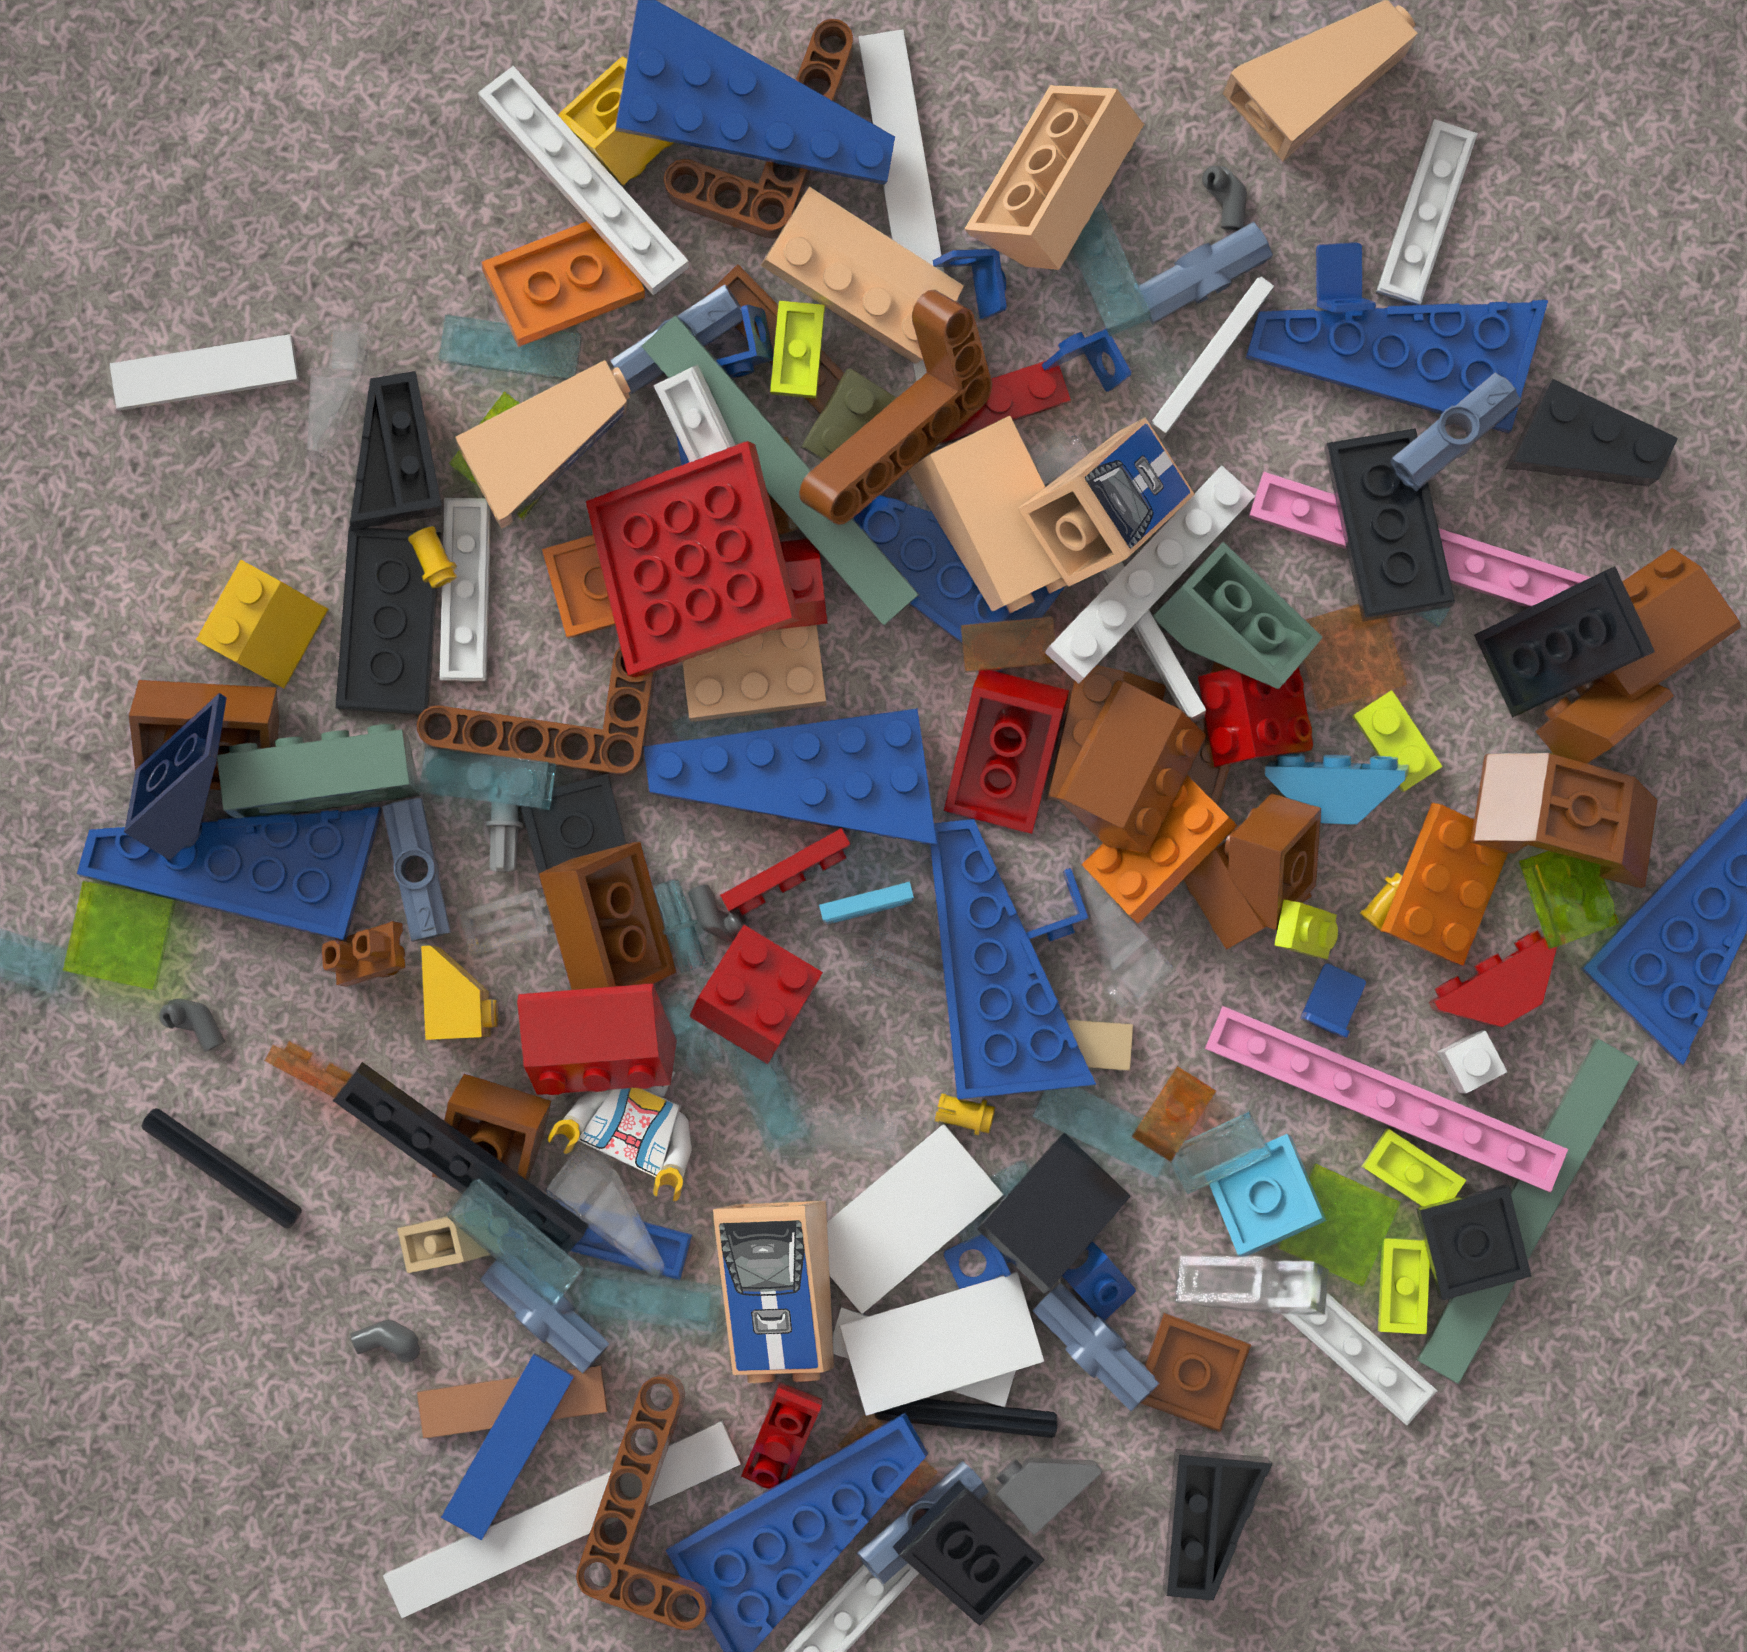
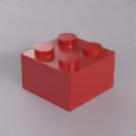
(755, 994)

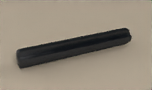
(221, 1168)
(976, 1417)

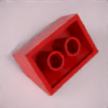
(596, 1039)

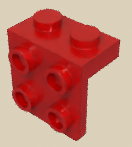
(1254, 718)

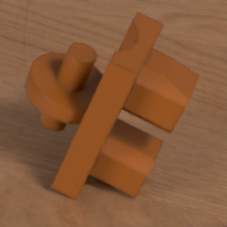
(365, 954)

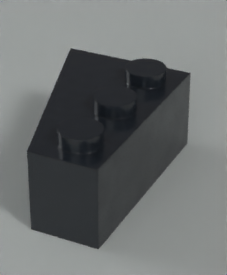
(1590, 440)
(395, 457)
(1206, 1517)

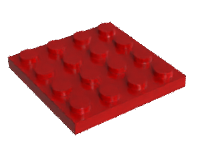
(692, 560)

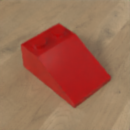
(1006, 750)

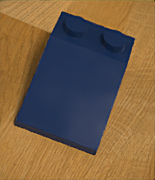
(175, 784)

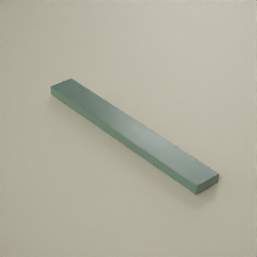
(843, 545)
(1572, 1127)

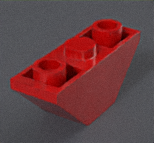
(1502, 987)
(782, 1436)

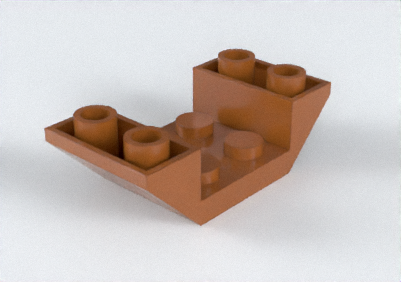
(1567, 811)

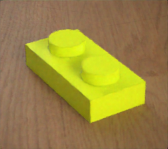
(797, 349)
(1396, 735)
(1306, 929)
(1412, 1170)
(1403, 1286)

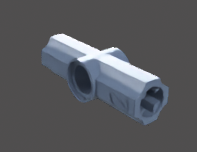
(1204, 271)
(705, 319)
(1475, 414)
(411, 839)
(550, 1323)
(1096, 1347)
(879, 1553)

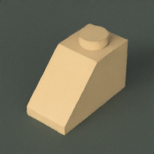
(436, 1245)

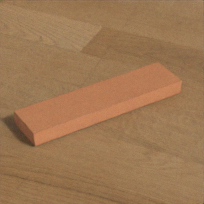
(478, 1404)

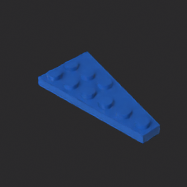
(717, 97)
(1405, 352)
(931, 565)
(826, 773)
(265, 868)
(1680, 941)
(999, 1001)
(782, 1541)

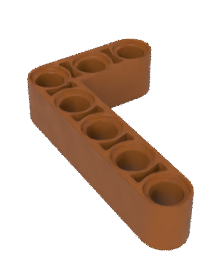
(770, 189)
(915, 421)
(553, 733)
(632, 1512)

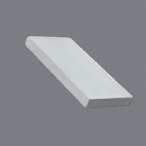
(906, 1217)
(941, 1343)

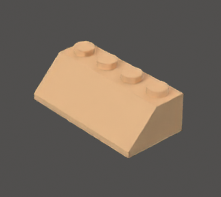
(1056, 175)
(856, 271)

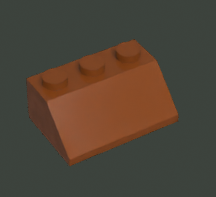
(1681, 617)
(166, 706)
(1082, 712)
(1131, 768)
(608, 919)

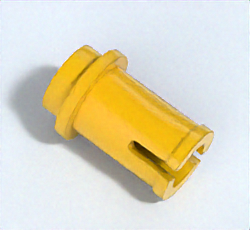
(432, 557)
(1378, 908)
(965, 1113)

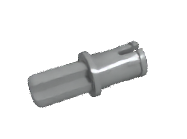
(504, 837)

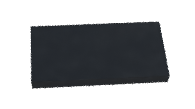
(1387, 529)
(385, 625)
(1564, 642)

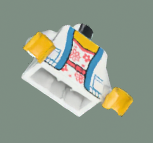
(634, 1128)

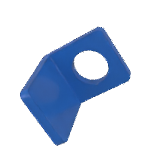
(987, 277)
(1340, 278)
(1093, 348)
(760, 349)
(1064, 927)
(1333, 1000)
(995, 1262)
(1100, 1283)

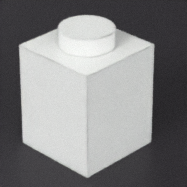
(1472, 1061)

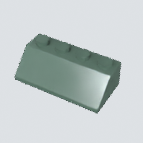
(318, 773)

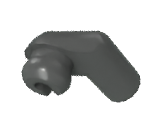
(1229, 193)
(711, 918)
(192, 1017)
(390, 1336)

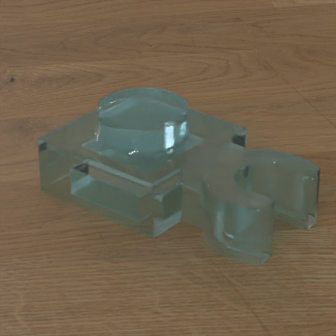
(687, 1030)

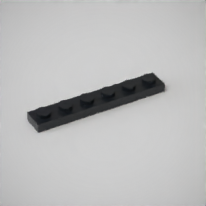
(451, 1153)

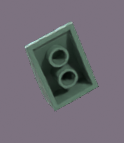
(1237, 620)

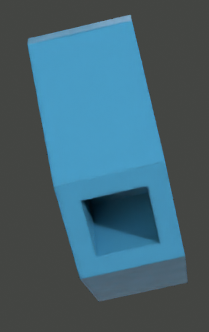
(1336, 785)

